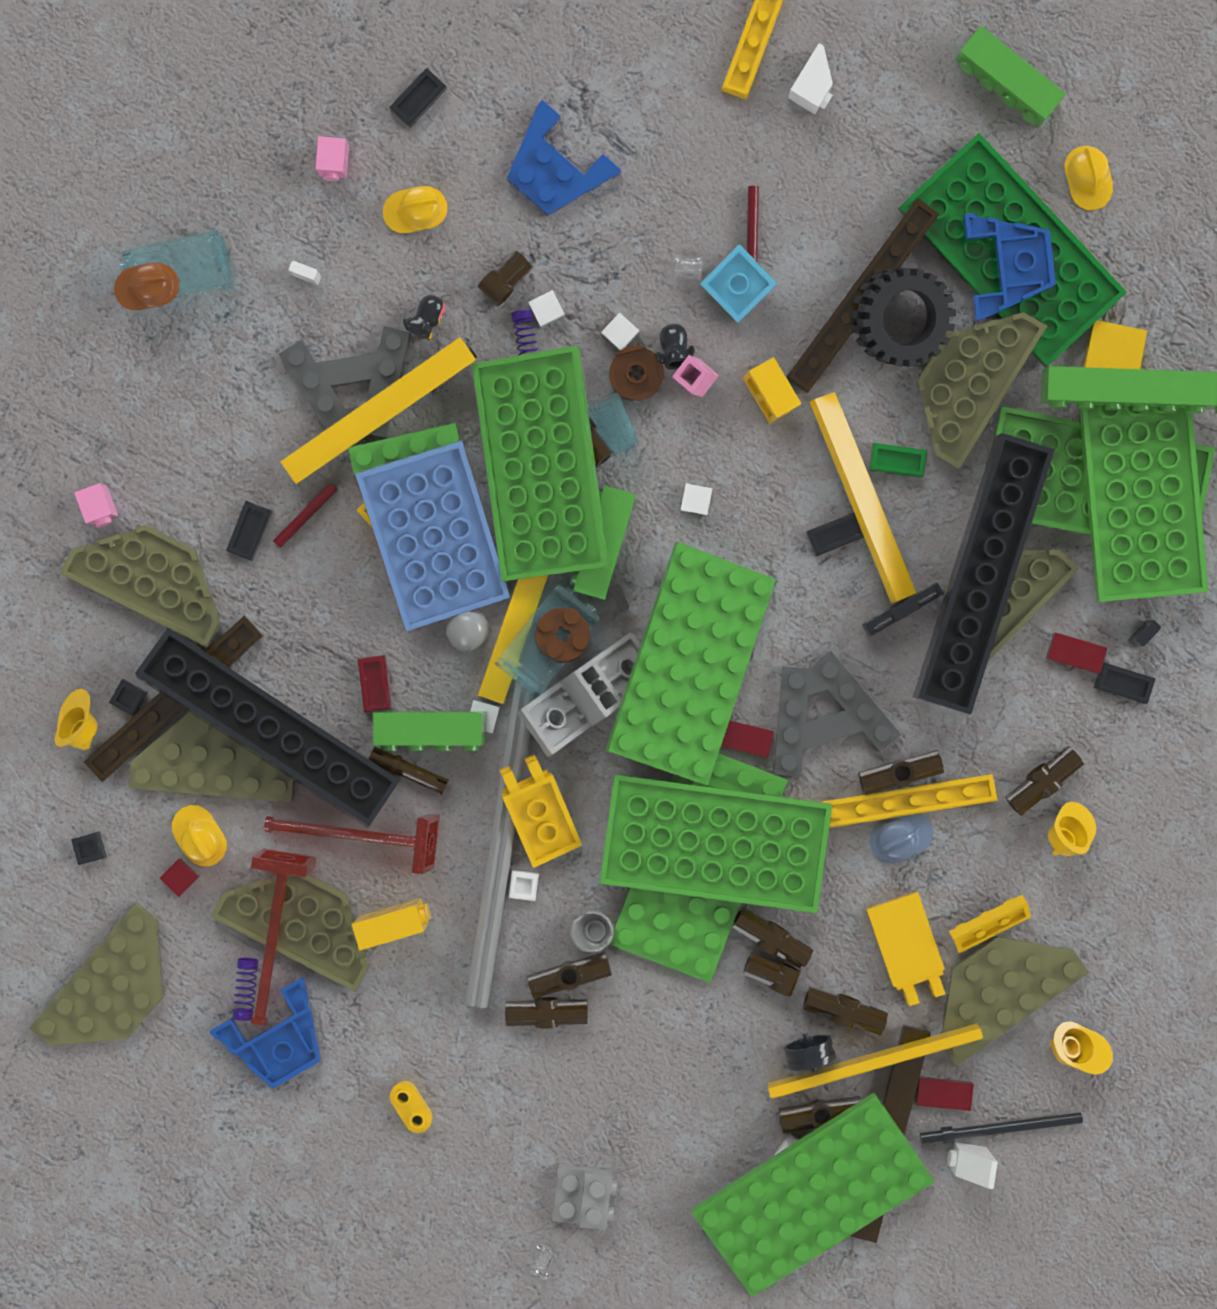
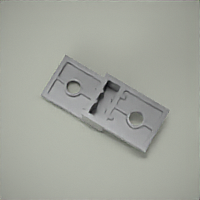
(581, 697)

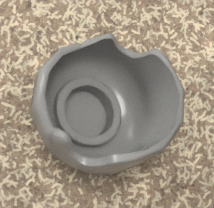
(467, 630)
(592, 931)

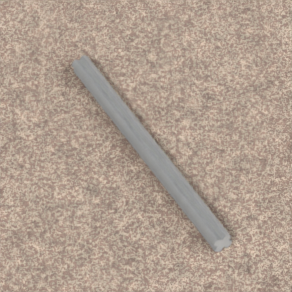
(498, 861)

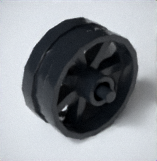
(810, 1052)

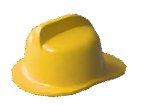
(1088, 177)
(414, 209)
(75, 722)
(1072, 830)
(199, 835)
(1081, 1048)

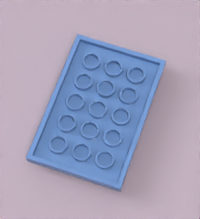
(432, 535)

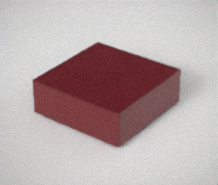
(179, 877)

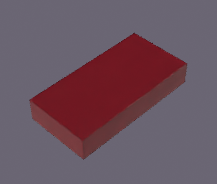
(1076, 653)
(374, 683)
(748, 738)
(944, 1093)

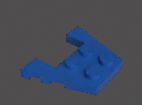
(548, 176)
(1022, 262)
(282, 1049)

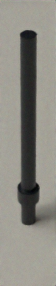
(949, 1135)

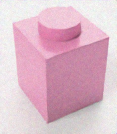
(332, 158)
(695, 376)
(96, 505)

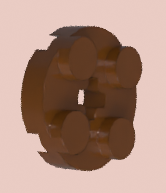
(649, 381)
(569, 621)

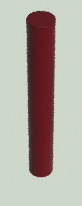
(752, 221)
(305, 515)

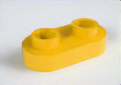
(413, 1106)

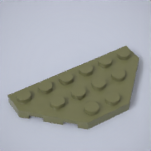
(971, 379)
(150, 577)
(1035, 582)
(206, 762)
(312, 925)
(1003, 986)
(110, 989)

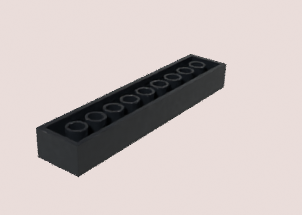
(983, 573)
(267, 727)

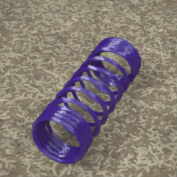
(519, 317)
(245, 1014)

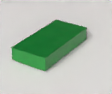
(897, 460)

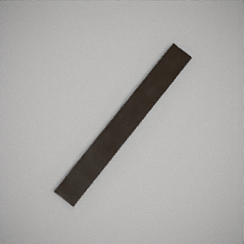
(838, 327)
(161, 709)
(898, 1103)

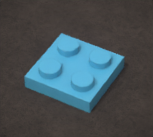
(738, 283)

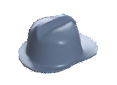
(901, 838)

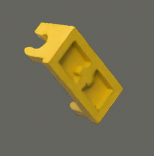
(771, 390)

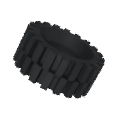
(872, 308)

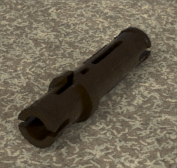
(407, 770)

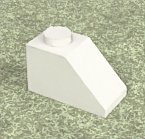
(813, 83)
(973, 1164)

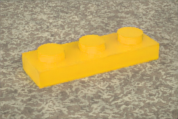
(990, 923)

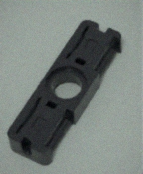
(903, 609)

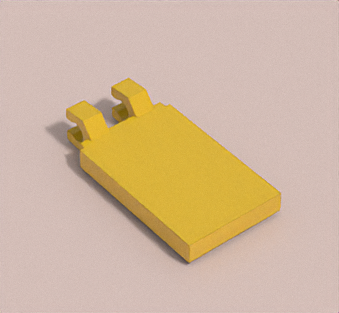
(1114, 346)
(539, 814)
(907, 945)

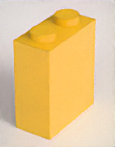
(391, 923)

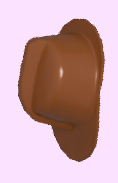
(146, 286)

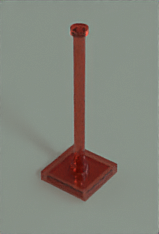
(423, 842)
(283, 865)

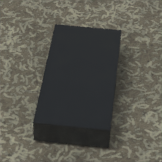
(418, 97)
(249, 530)
(834, 534)
(1124, 683)

